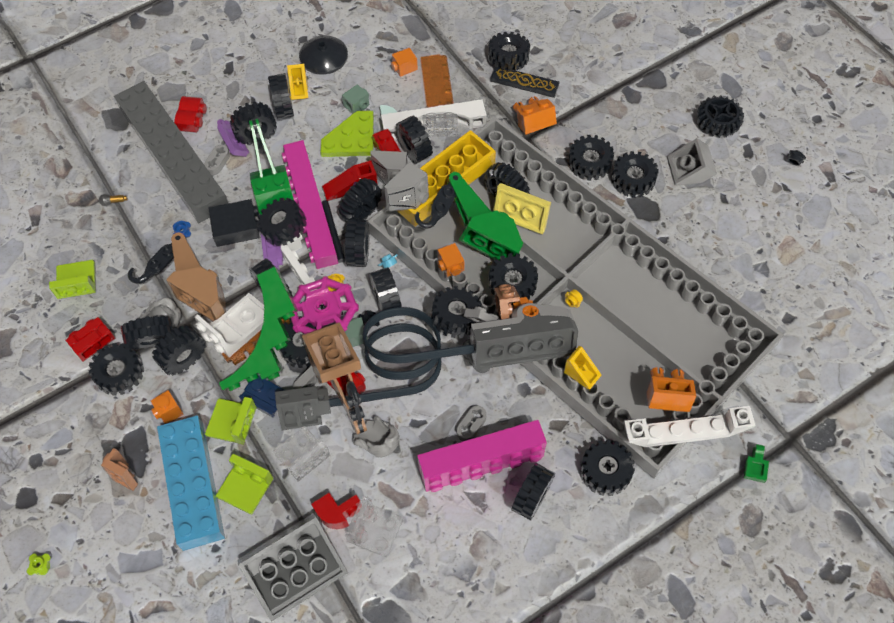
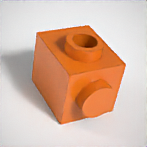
(404, 62)
(450, 260)
(166, 407)

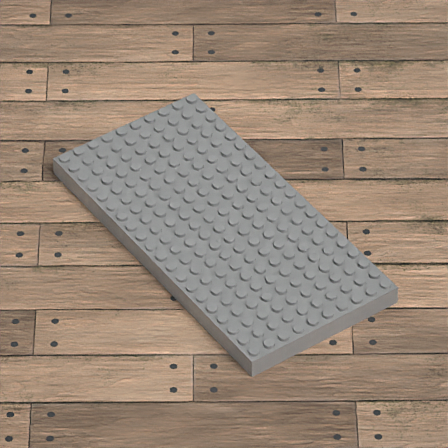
(637, 306)

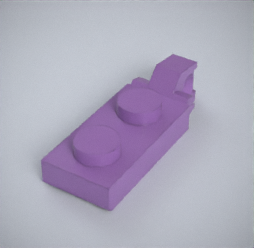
(272, 253)

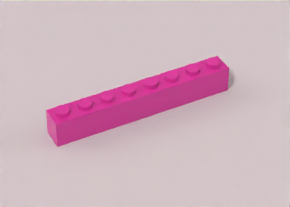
(308, 198)

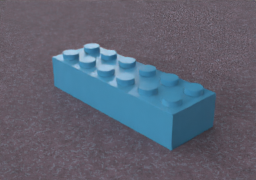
(190, 483)

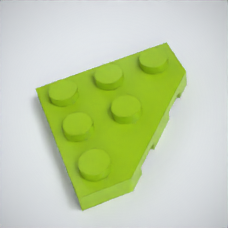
(351, 137)

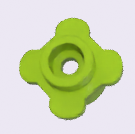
(44, 561)

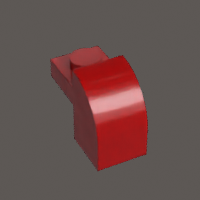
(333, 515)

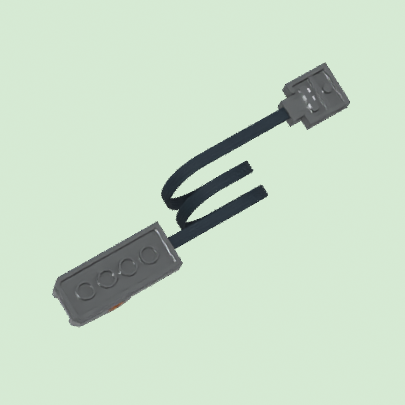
(529, 336)

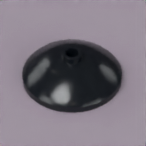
(323, 54)

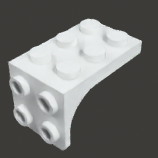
(234, 326)

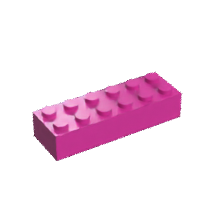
(482, 456)

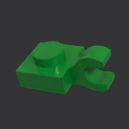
(755, 467)

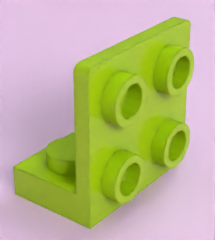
(74, 279)
(231, 420)
(244, 484)

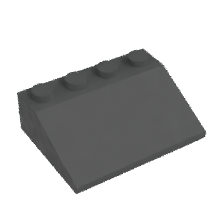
(292, 567)

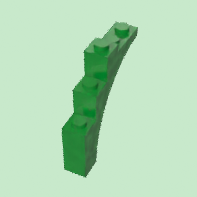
(263, 360)

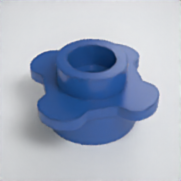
(182, 225)

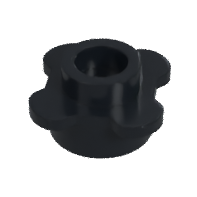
(796, 157)
(366, 316)

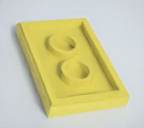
(524, 208)

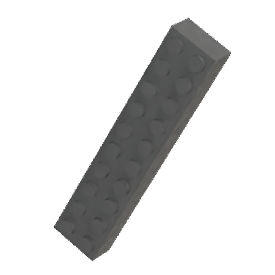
(170, 150)

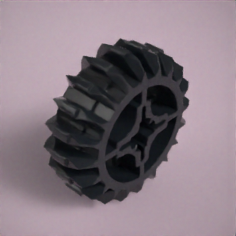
(720, 116)
(506, 175)
(360, 200)

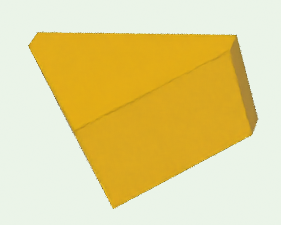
(298, 81)
(581, 368)

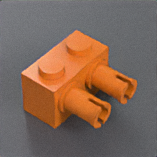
(535, 115)
(670, 393)

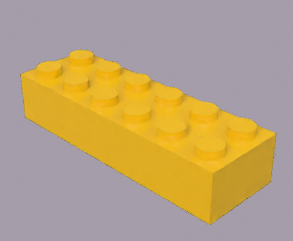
(466, 156)

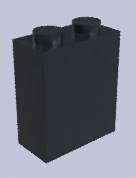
(234, 222)

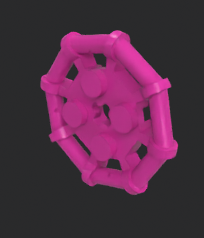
(323, 296)

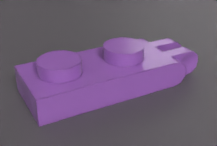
(228, 136)

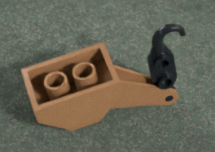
(190, 281)
(332, 358)

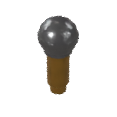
(106, 200)

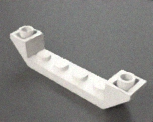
(300, 269)
(689, 430)

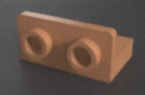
(503, 297)
(118, 468)

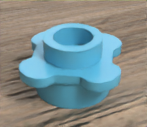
(388, 260)

